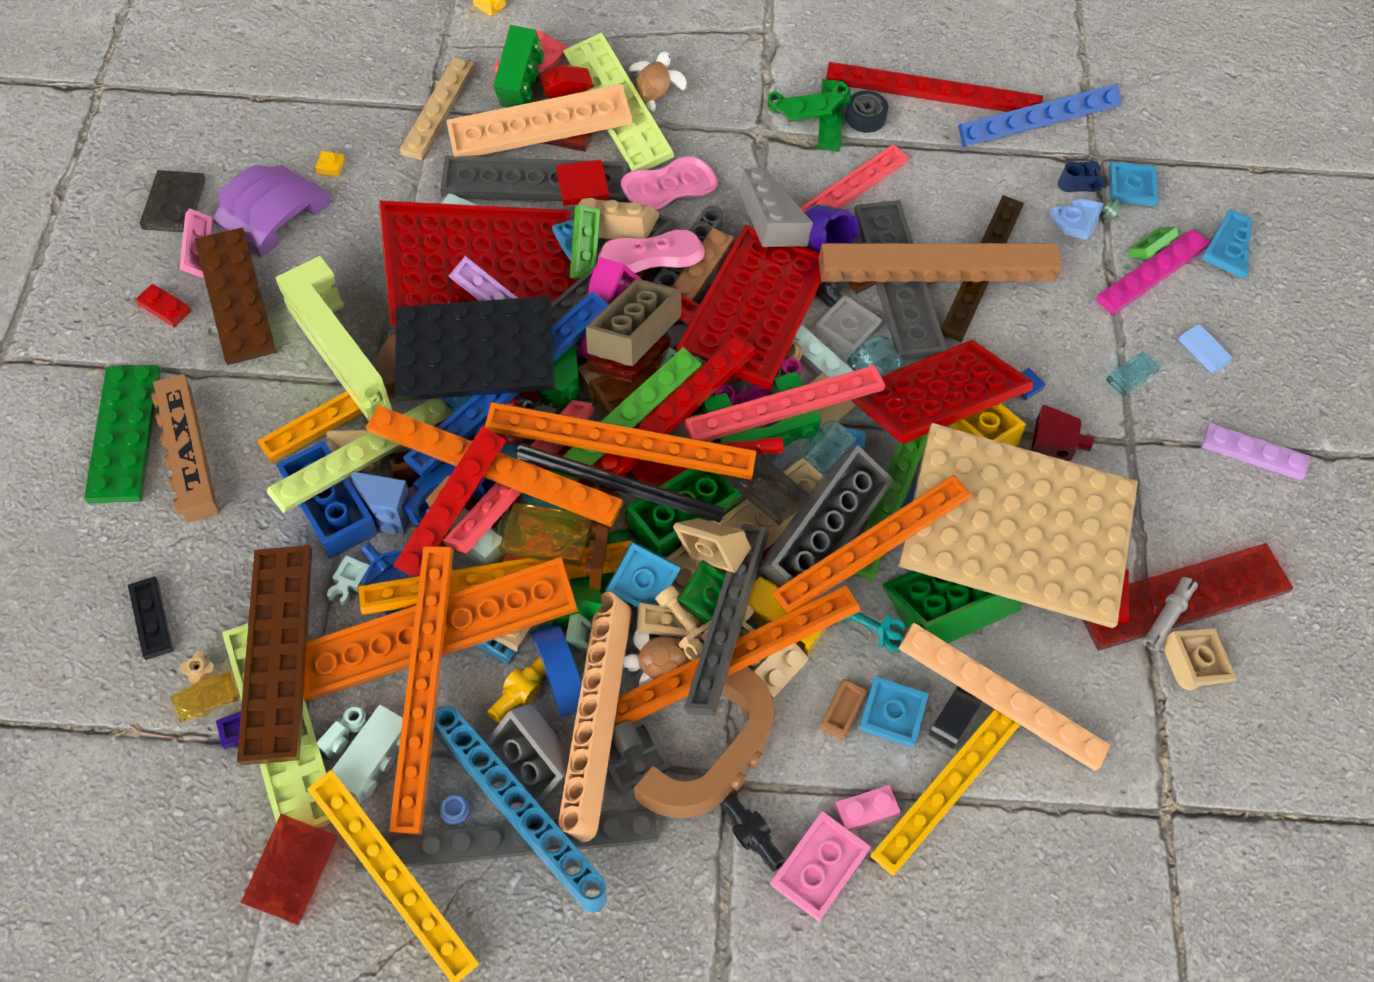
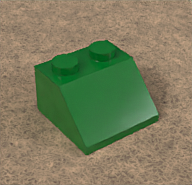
(565, 381)

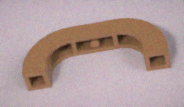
(700, 796)

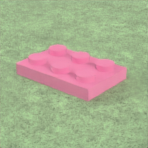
(820, 866)

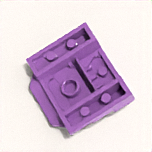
(264, 201)

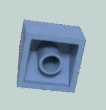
(384, 501)

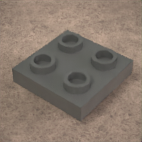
(633, 754)

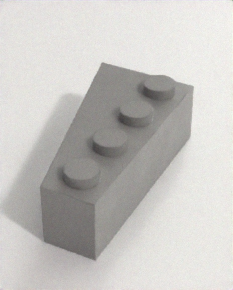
(772, 211)

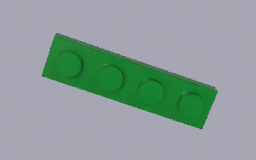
(830, 128)

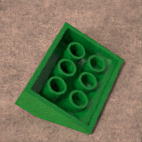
(946, 606)

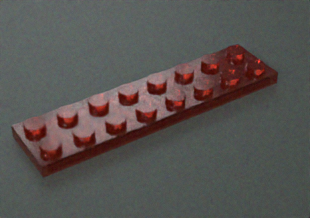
(1222, 586)

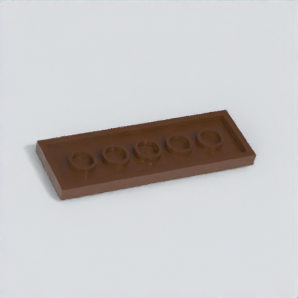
(235, 296)

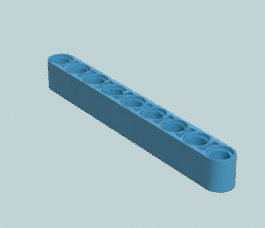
(521, 817)

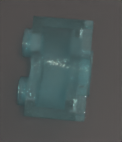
(876, 352)

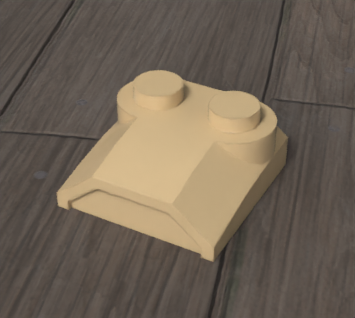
(1198, 658)

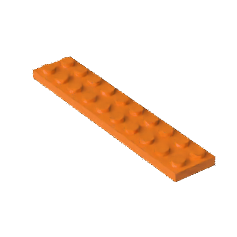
(471, 619)

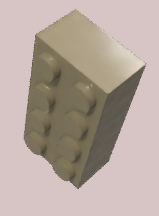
(633, 322)

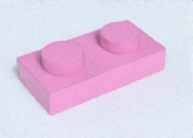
(867, 808)

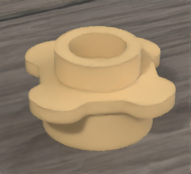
(200, 674)

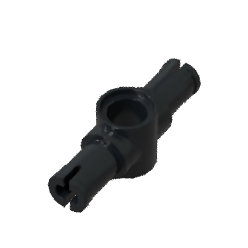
(752, 832)

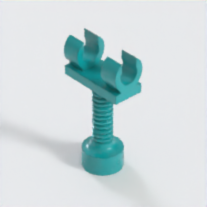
(884, 630)

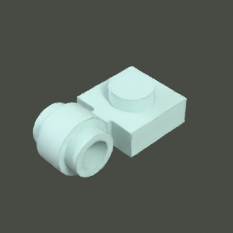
(337, 736)

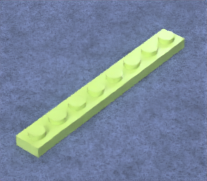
(346, 460)

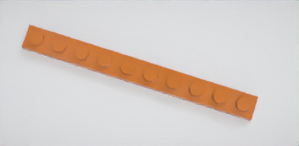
(621, 440)
(504, 470)
(748, 650)
(421, 692)

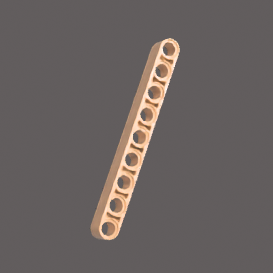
(595, 719)

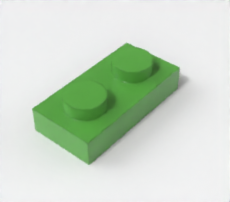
(1153, 242)

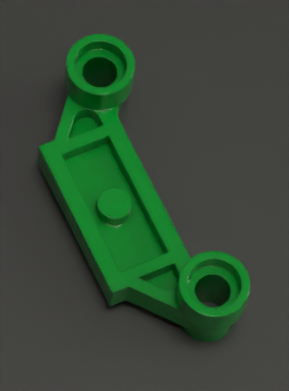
(809, 106)

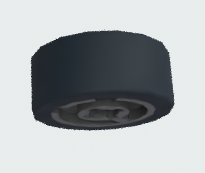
(866, 111)

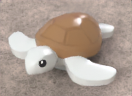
(655, 79)
(655, 656)

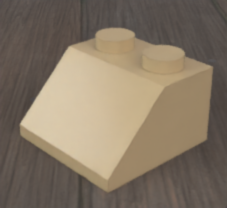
(713, 543)

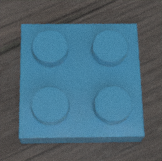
(1133, 183)
(642, 576)
(893, 712)

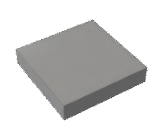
(848, 324)

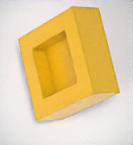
(330, 164)

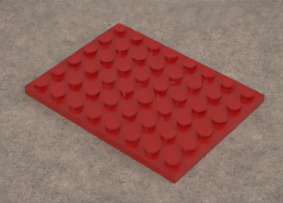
(508, 243)

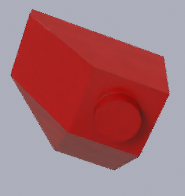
(566, 80)

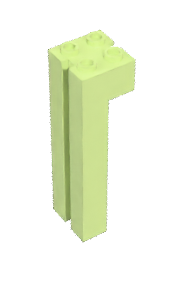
(312, 305)

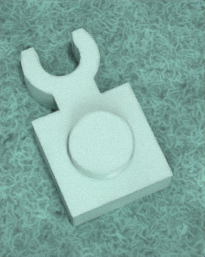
(348, 578)

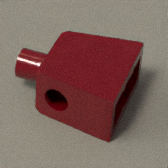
(1059, 434)

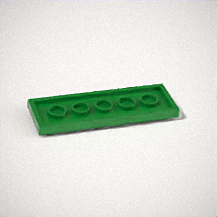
(122, 435)

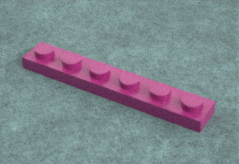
(1152, 271)

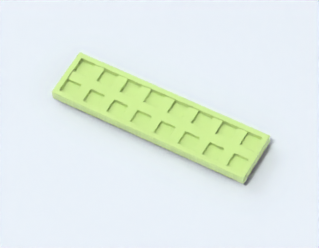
(641, 141)
(287, 780)

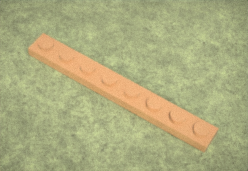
(1004, 697)

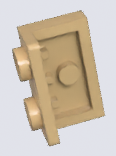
(780, 667)

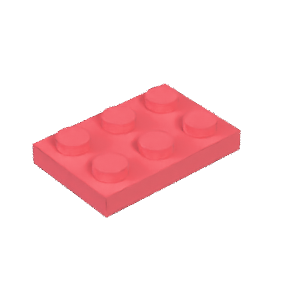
(553, 53)

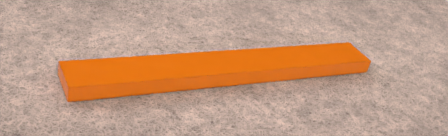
(871, 544)

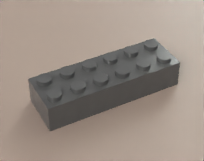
(828, 516)

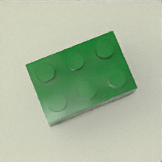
(518, 67)

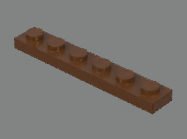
(597, 548)

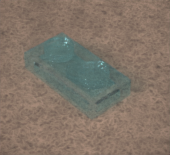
(1133, 373)

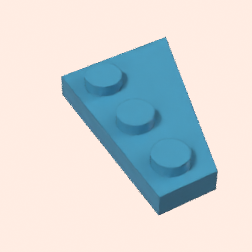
(1230, 245)

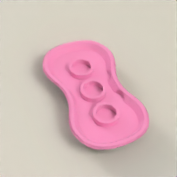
(680, 179)
(670, 249)

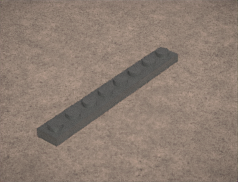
(725, 628)

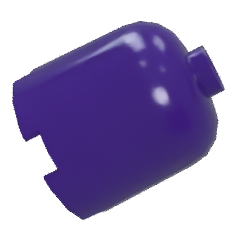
(831, 226)

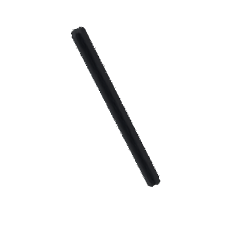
(619, 483)

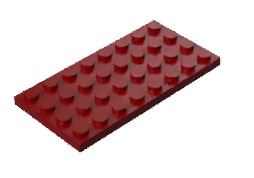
(761, 299)

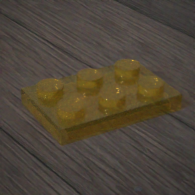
(546, 534)

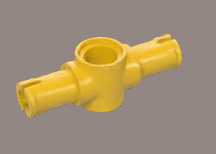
(518, 688)

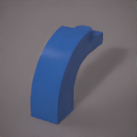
(417, 505)
(558, 666)

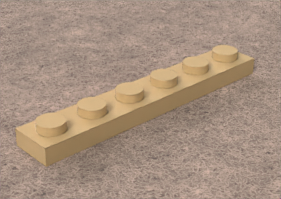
(437, 108)

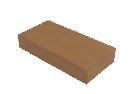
(843, 709)

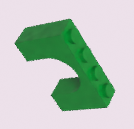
(790, 429)

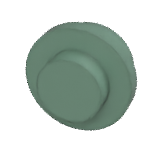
(1111, 209)

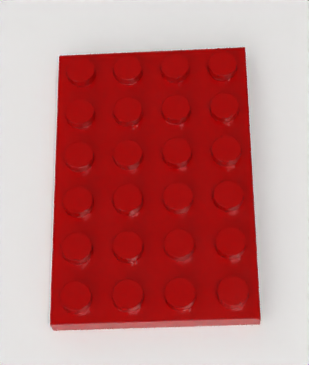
(942, 390)

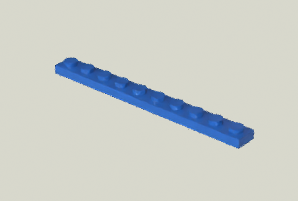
(474, 412)

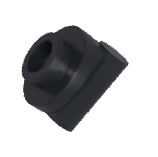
(829, 293)

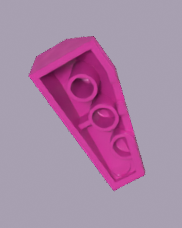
(608, 282)

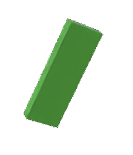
(584, 240)

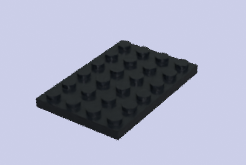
(474, 348)

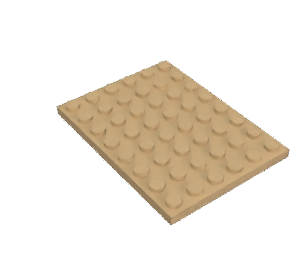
(1029, 530)

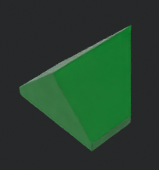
(587, 601)

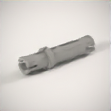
(1174, 606)

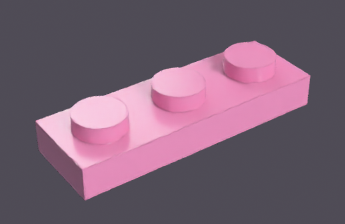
(195, 226)

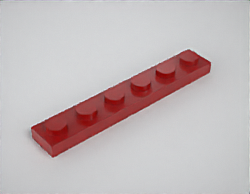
(451, 499)

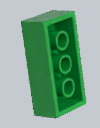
(655, 522)

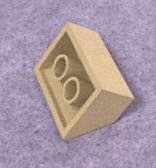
(623, 219)

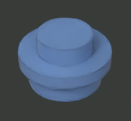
(454, 809)

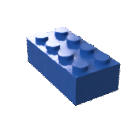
(336, 513)

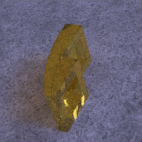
(201, 697)

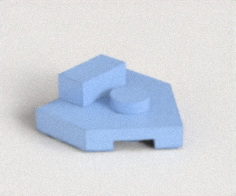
(1078, 218)

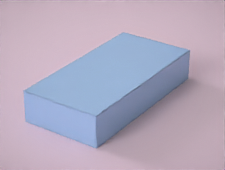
(1205, 348)

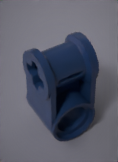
(1080, 176)

